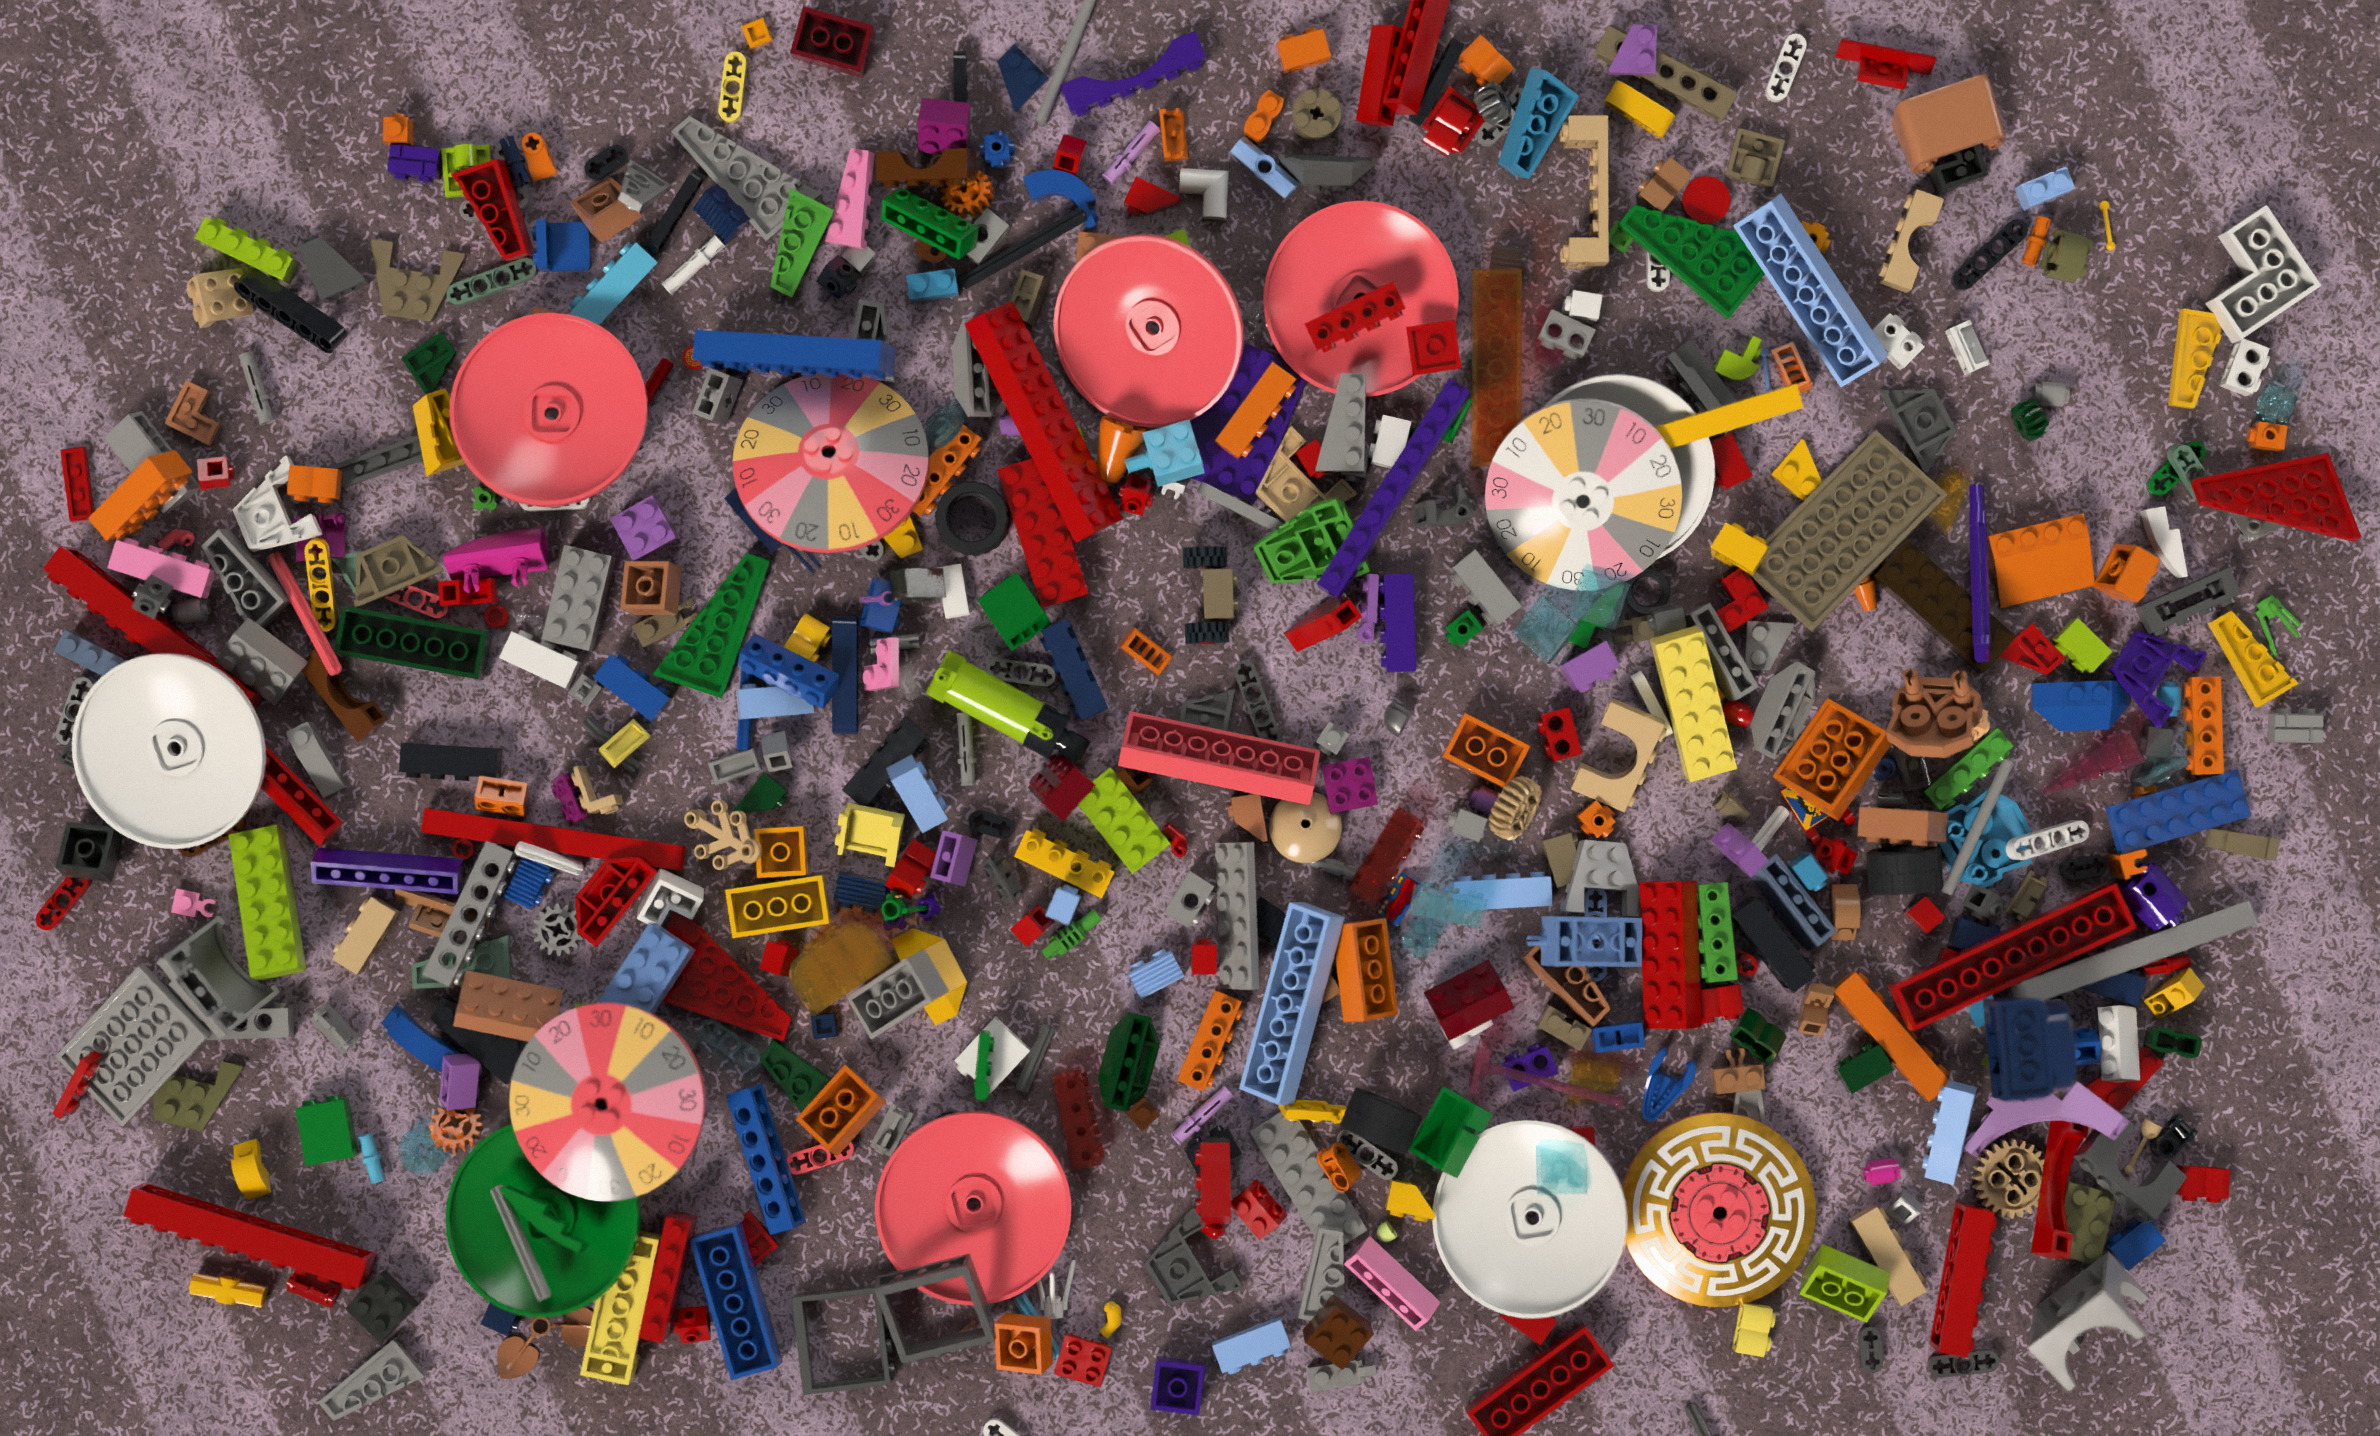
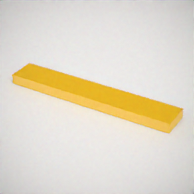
(1731, 416)

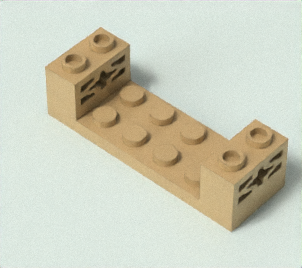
(1590, 132)

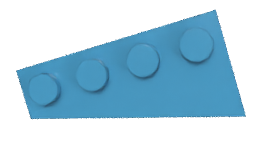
(1536, 122)

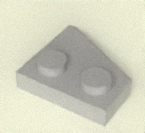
(1764, 643)

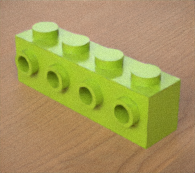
(252, 252)

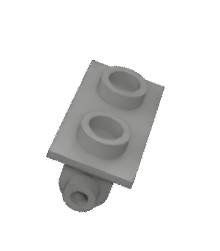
(335, 1028)
(891, 1130)

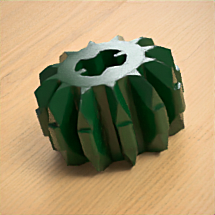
(2029, 419)

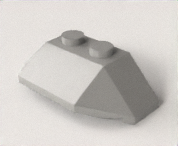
(972, 380)
(1783, 710)

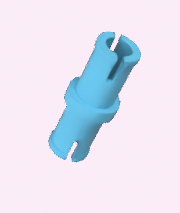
(371, 1158)

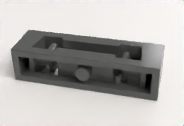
(2225, 586)

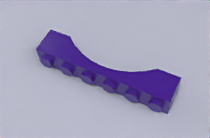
(1087, 93)

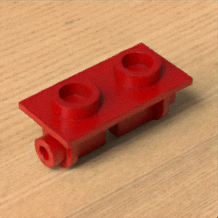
(313, 1289)

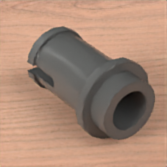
(1893, 800)

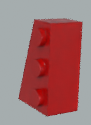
(1213, 1183)

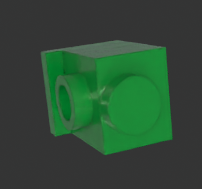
(1472, 625)

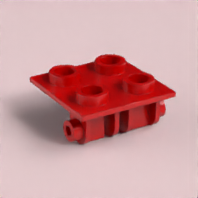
(1082, 1360)

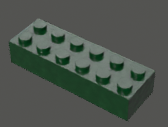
(413, 643)

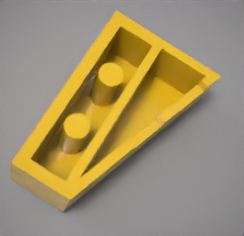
(435, 433)

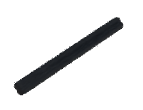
(1023, 248)

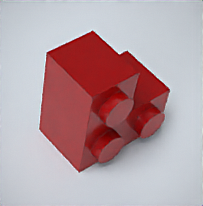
(1744, 597)

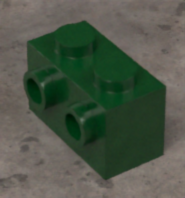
(1863, 1067)

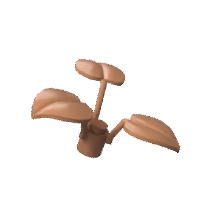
(519, 1358)

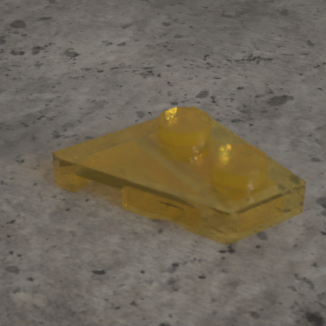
(1956, 487)
(1593, 1075)

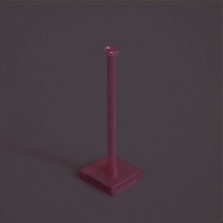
(1482, 1065)

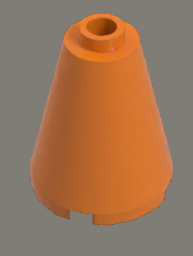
(1115, 443)

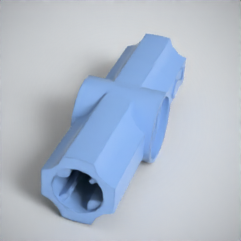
(1276, 178)

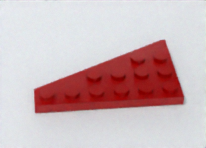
(2289, 493)
(720, 987)

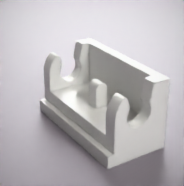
(1967, 347)

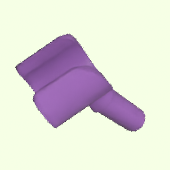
(878, 598)

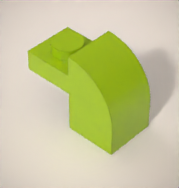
(1736, 367)

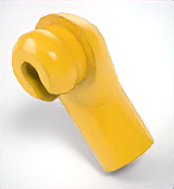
(1114, 1319)

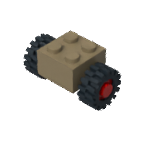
(1217, 594)

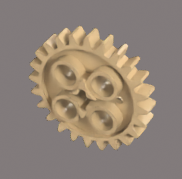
(1996, 1194)

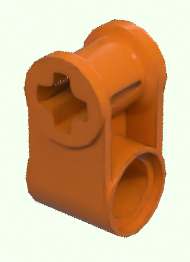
(539, 160)
(1340, 1167)

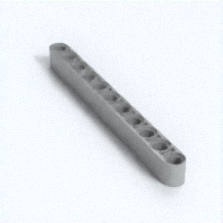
(2138, 953)

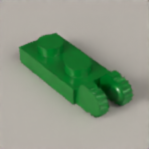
(983, 1066)

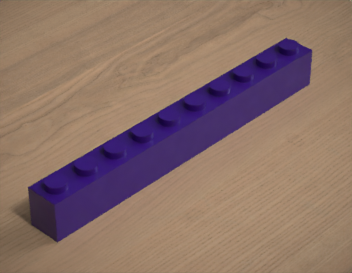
(1394, 489)

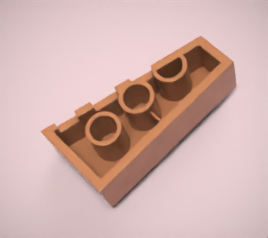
(1571, 985)

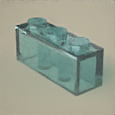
(1448, 904)

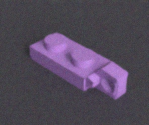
(1368, 608)

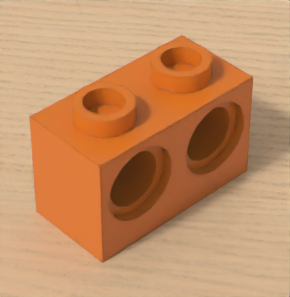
(501, 796)

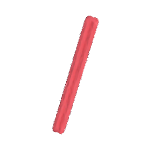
(305, 613)

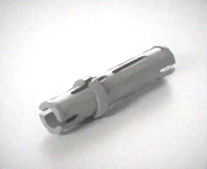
(264, 414)
(966, 749)

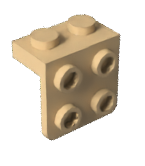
(216, 298)
(588, 799)

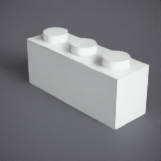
(540, 659)
(2118, 1043)

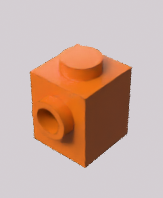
(398, 129)
(2267, 436)

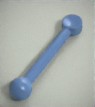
(1763, 354)

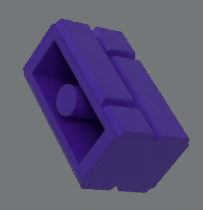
(415, 162)

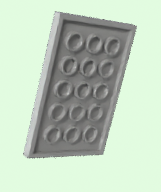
(141, 1040)

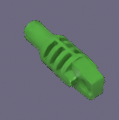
(1071, 935)

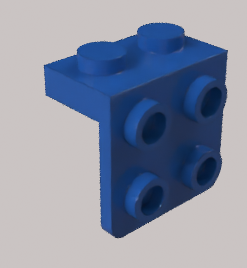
(561, 246)

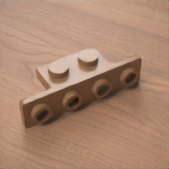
(431, 911)

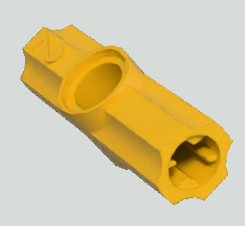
(228, 1290)

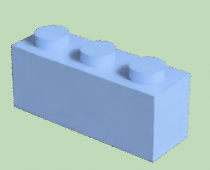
(769, 702)
(918, 793)
(1064, 904)
(1251, 1345)

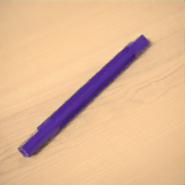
(1979, 573)

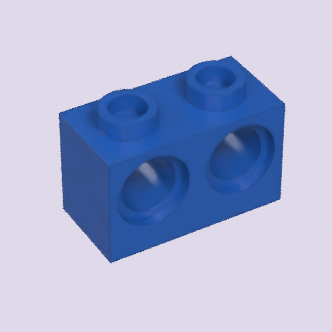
(1617, 1036)

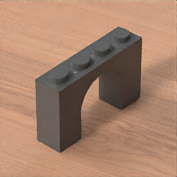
(2145, 1201)

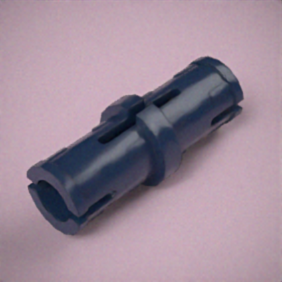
(515, 161)

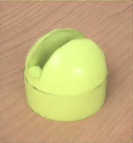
(1386, 1232)

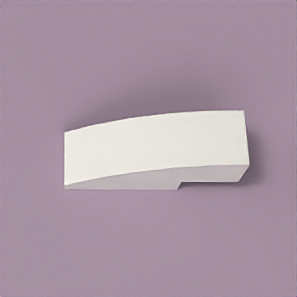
(2164, 541)

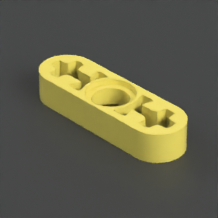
(724, 104)

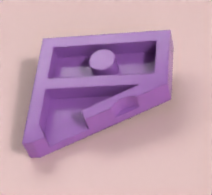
(1637, 52)

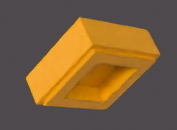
(757, 33)

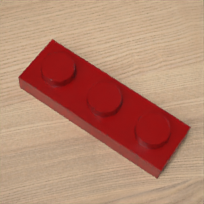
(78, 1085)

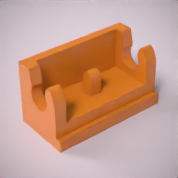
(1173, 135)
(2123, 865)

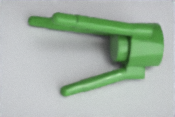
(2271, 607)

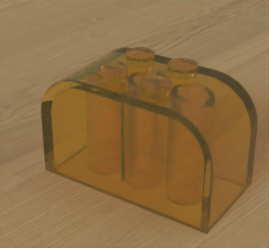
(838, 963)

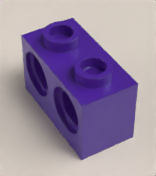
(1526, 1060)

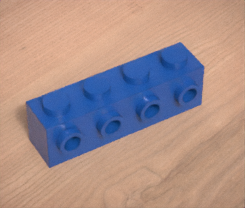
(788, 671)

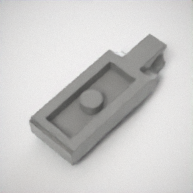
(1330, 1376)

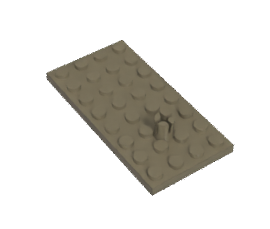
(1846, 530)

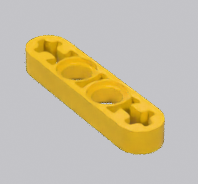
(325, 584)

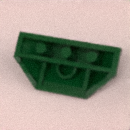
(1128, 1061)

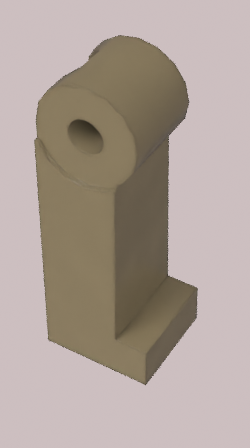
(2243, 844)

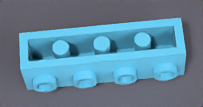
(614, 285)

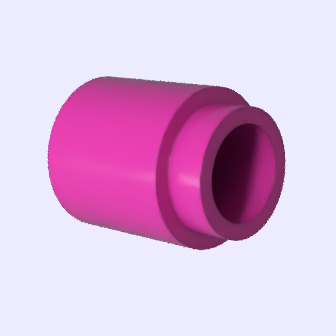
(1881, 1171)

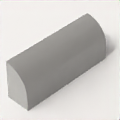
(136, 440)

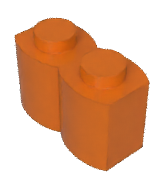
(1485, 62)
(1267, 112)
(314, 483)

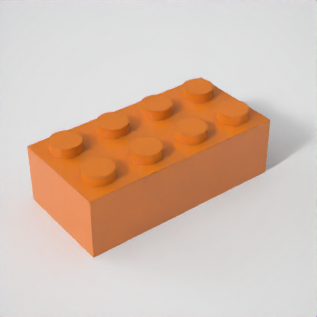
(141, 495)
(1365, 971)

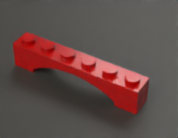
(2051, 1232)

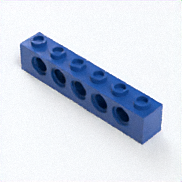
(779, 1198)

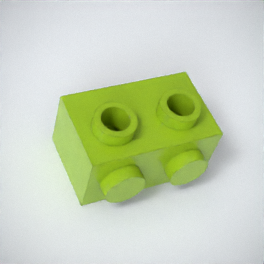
(2081, 646)

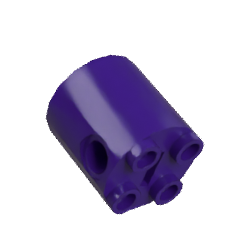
(2160, 902)

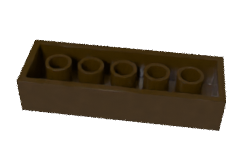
(1938, 603)

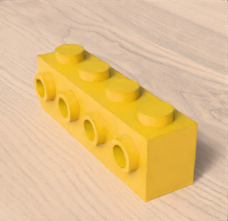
(1064, 863)

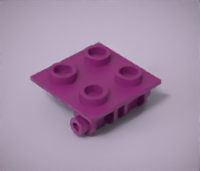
(334, 532)
(1349, 785)
(562, 789)

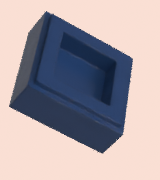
(824, 1025)

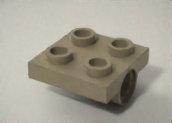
(1754, 158)

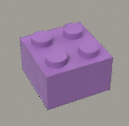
(644, 528)
(1589, 666)

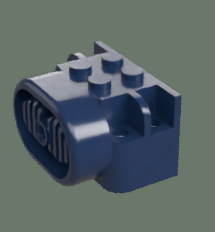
(2029, 1047)

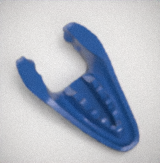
(1662, 1089)

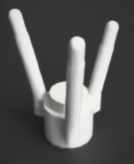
(1052, 1305)

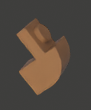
(1845, 911)
(1814, 1009)

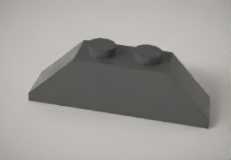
(1326, 171)

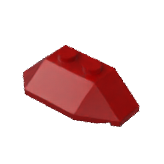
(610, 896)

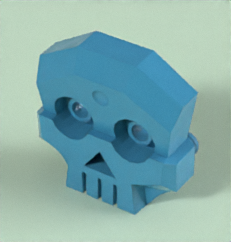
(2003, 824)

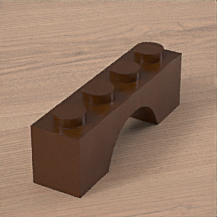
(954, 166)
(358, 717)

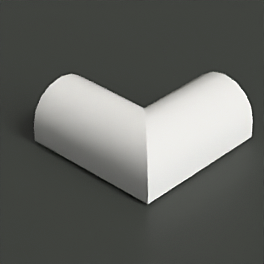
(1212, 185)

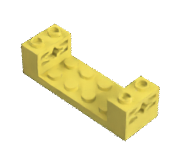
(618, 1317)

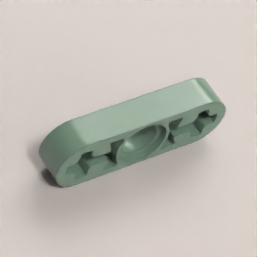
(2182, 468)

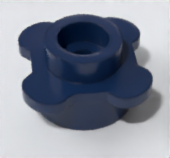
(1890, 772)

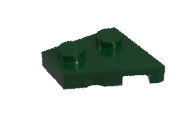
(430, 361)

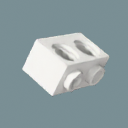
(1582, 306)
(2239, 364)

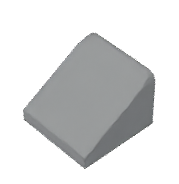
(1904, 1208)

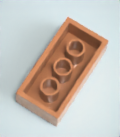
(505, 1006)

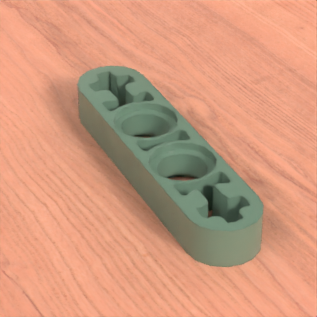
(491, 278)

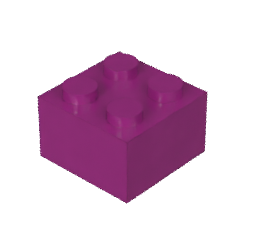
(943, 125)

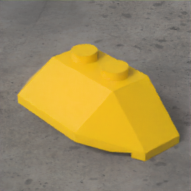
(945, 963)

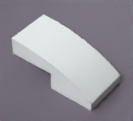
(956, 600)

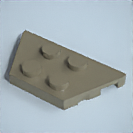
(390, 569)

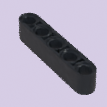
(290, 310)

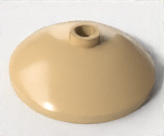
(1301, 843)

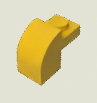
(249, 1171)

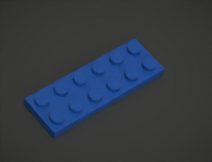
(2177, 811)

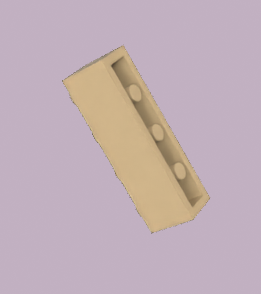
(1887, 1254)

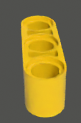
(1639, 108)

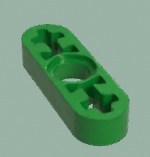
(2167, 485)

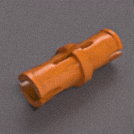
(2036, 241)

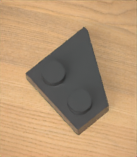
(1209, 711)

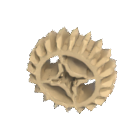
(1515, 808)

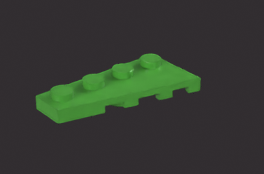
(801, 233)

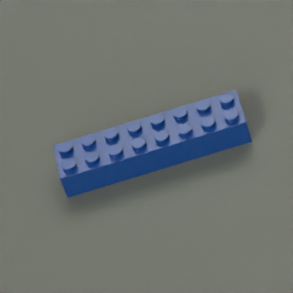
(794, 353)

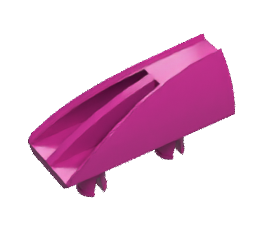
(499, 554)

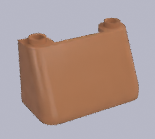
(1948, 122)

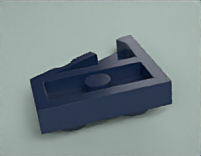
(1020, 76)

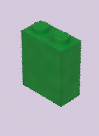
(1014, 611)
(326, 1130)

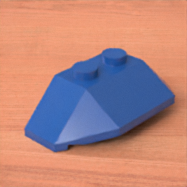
(2080, 704)

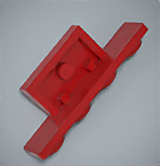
(1884, 64)

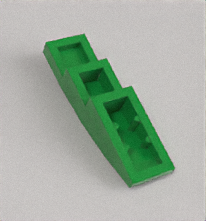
(537, 1213)

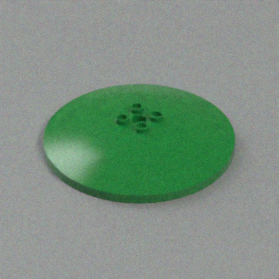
(487, 1252)

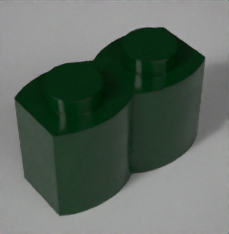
(1757, 1035)
(2173, 1042)

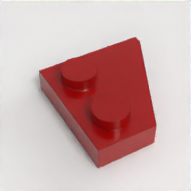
(2033, 651)
(758, 1238)

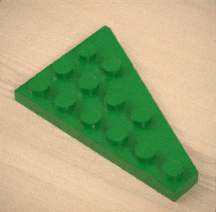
(1702, 256)

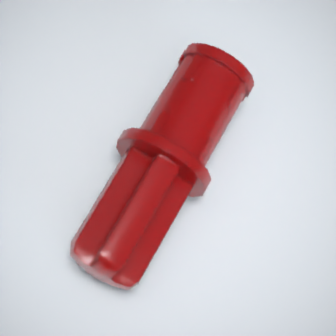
(2167, 965)

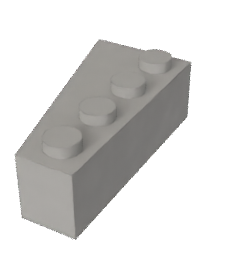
(245, 579)

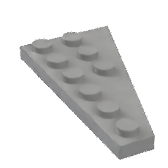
(746, 177)

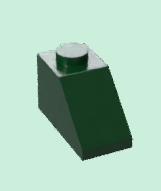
(763, 796)

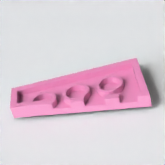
(849, 218)

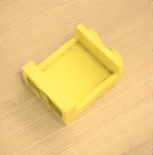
(870, 831)

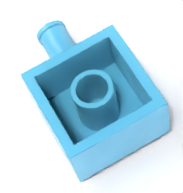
(1170, 454)

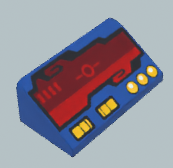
(1398, 899)

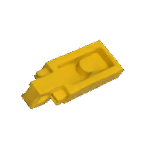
(1313, 1110)

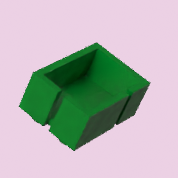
(1450, 1132)

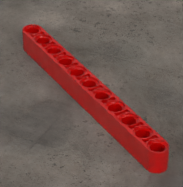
(551, 838)

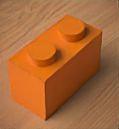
(1303, 50)

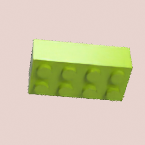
(1123, 821)

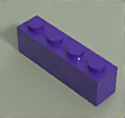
(1398, 623)

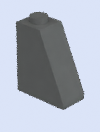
(330, 270)

